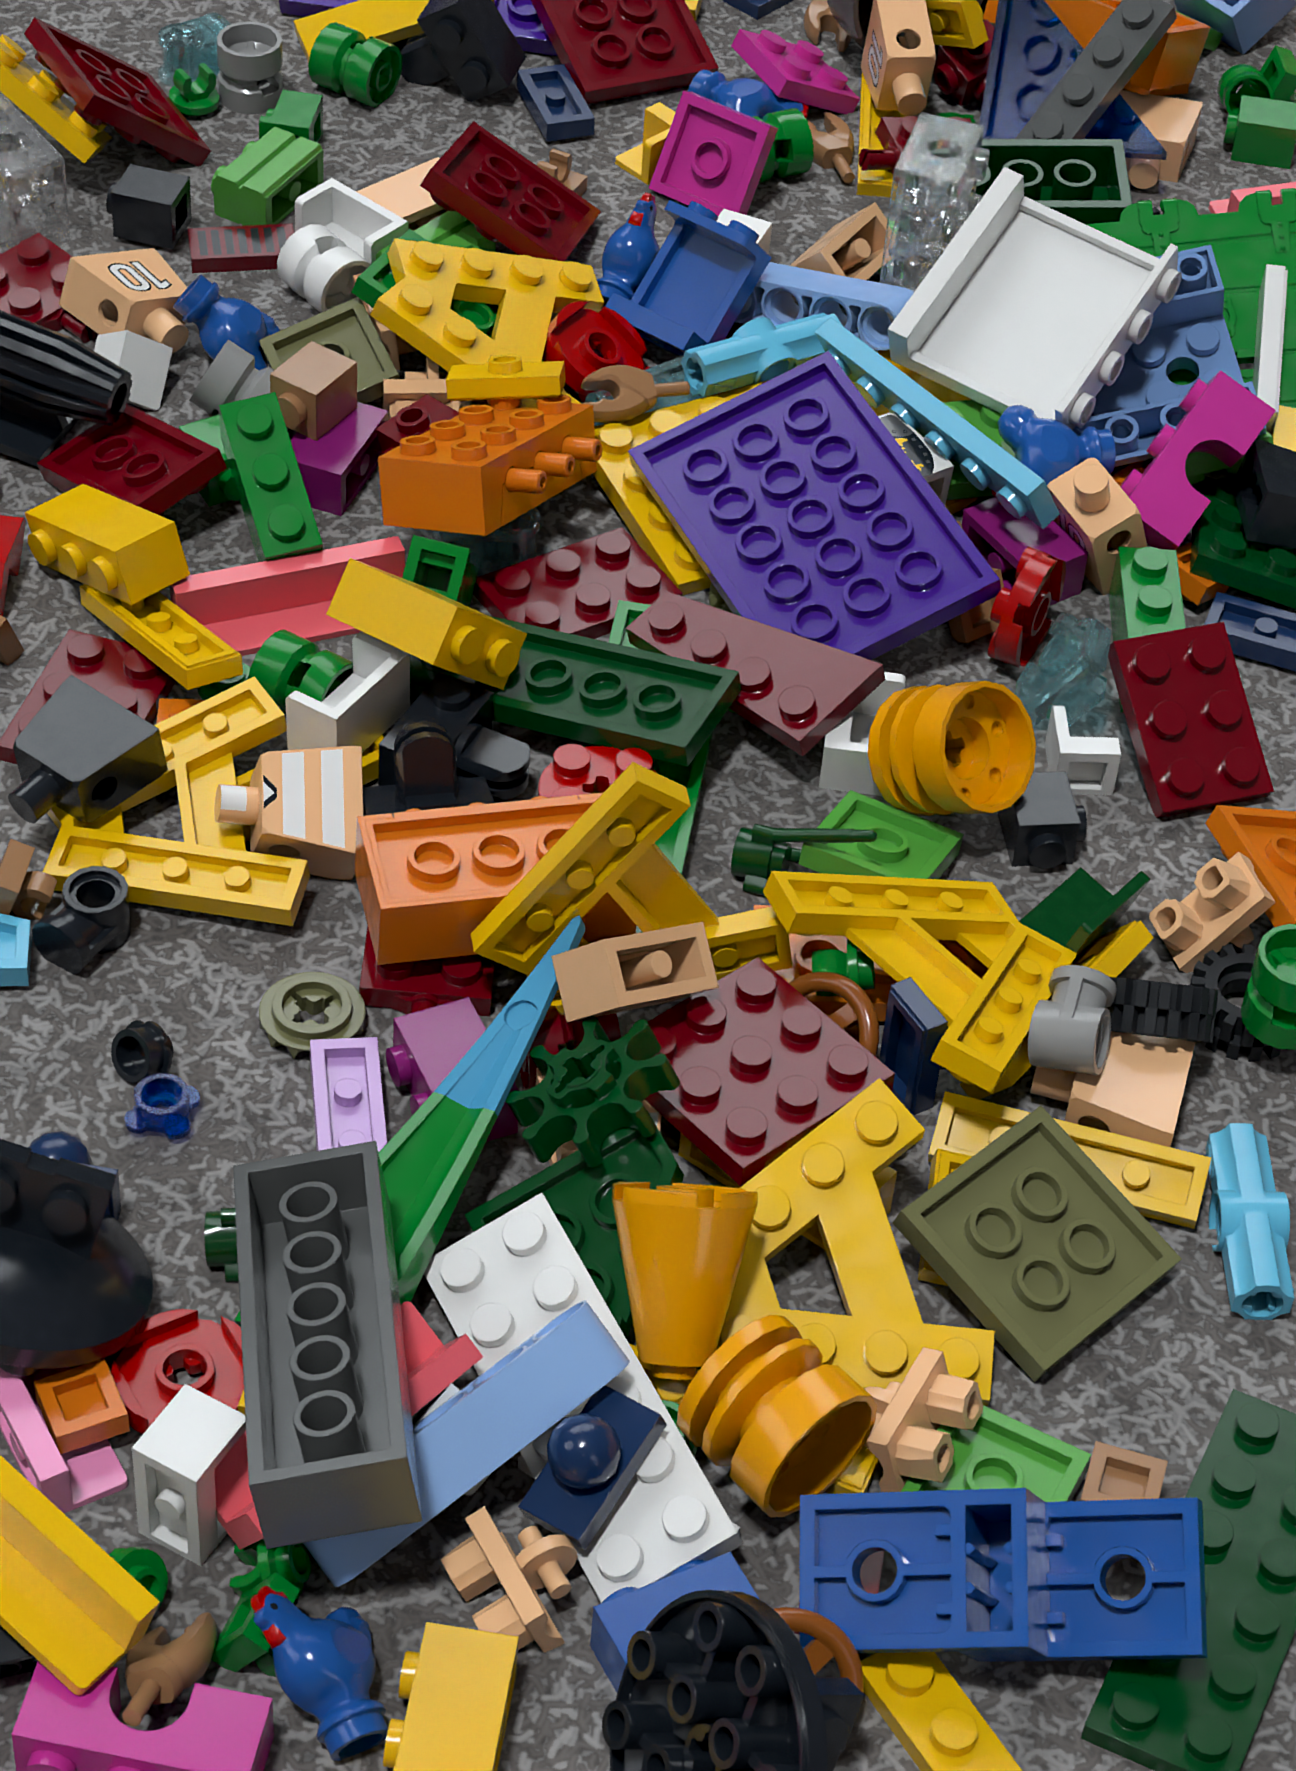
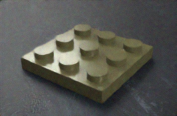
(1036, 1242)

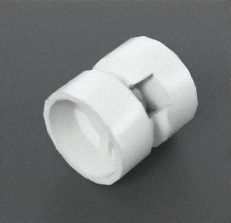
(319, 267)

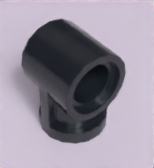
(88, 920)

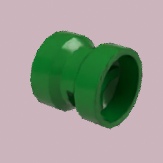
(1245, 76)

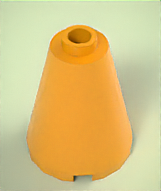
(680, 1267)

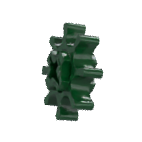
(592, 1091)

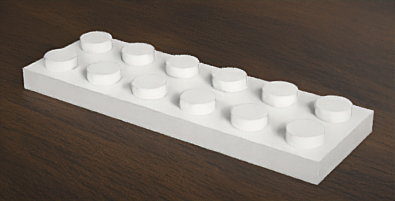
(503, 1290)

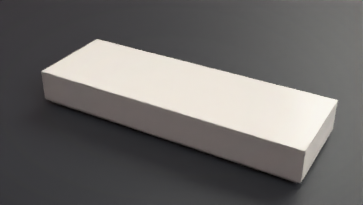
(1270, 338)

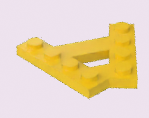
(521, 285)
(617, 854)
(211, 866)
(899, 928)
(832, 1183)

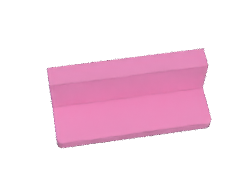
(65, 1478)

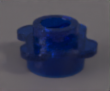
(162, 1091)

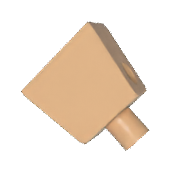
(1175, 127)
(1133, 1094)

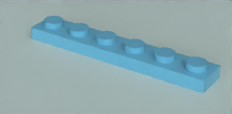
(947, 432)

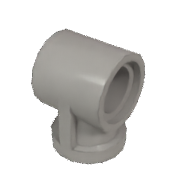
(1075, 1025)

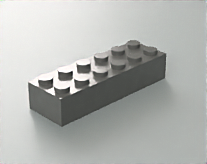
(323, 1347)

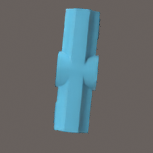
(753, 354)
(1249, 1223)

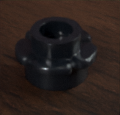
(141, 1051)

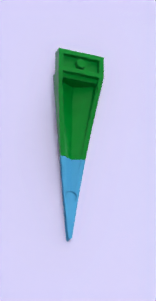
(443, 1139)

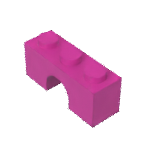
(1219, 421)
(82, 1732)

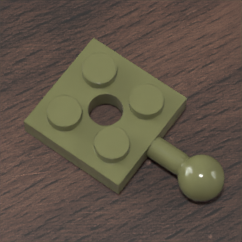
(346, 331)

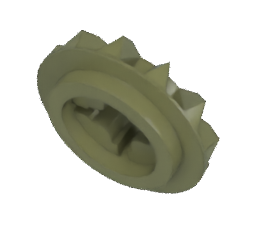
(315, 994)

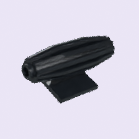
(50, 386)

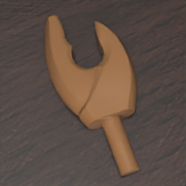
(820, 19)
(834, 147)
(632, 392)
(163, 1668)

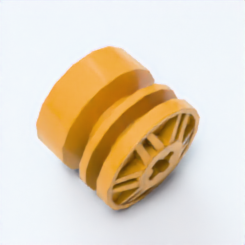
(952, 748)
(776, 1414)

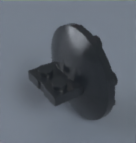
(67, 1269)
(725, 1692)

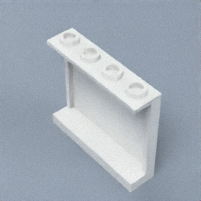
(1031, 307)

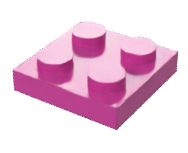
(795, 71)
(712, 155)

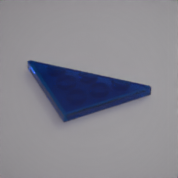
(1026, 63)

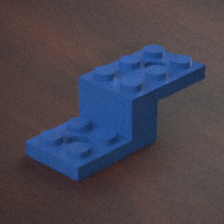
(1006, 1574)

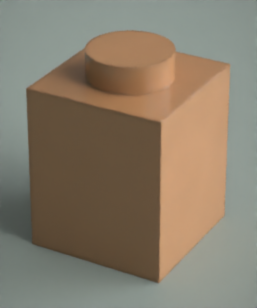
(315, 389)

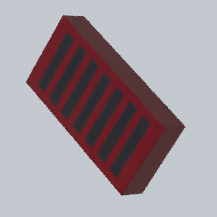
(237, 247)

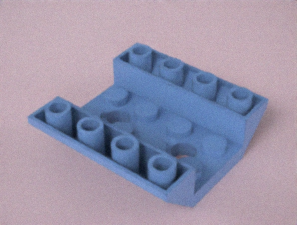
(1183, 335)

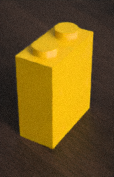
(426, 624)

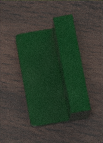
(1082, 910)

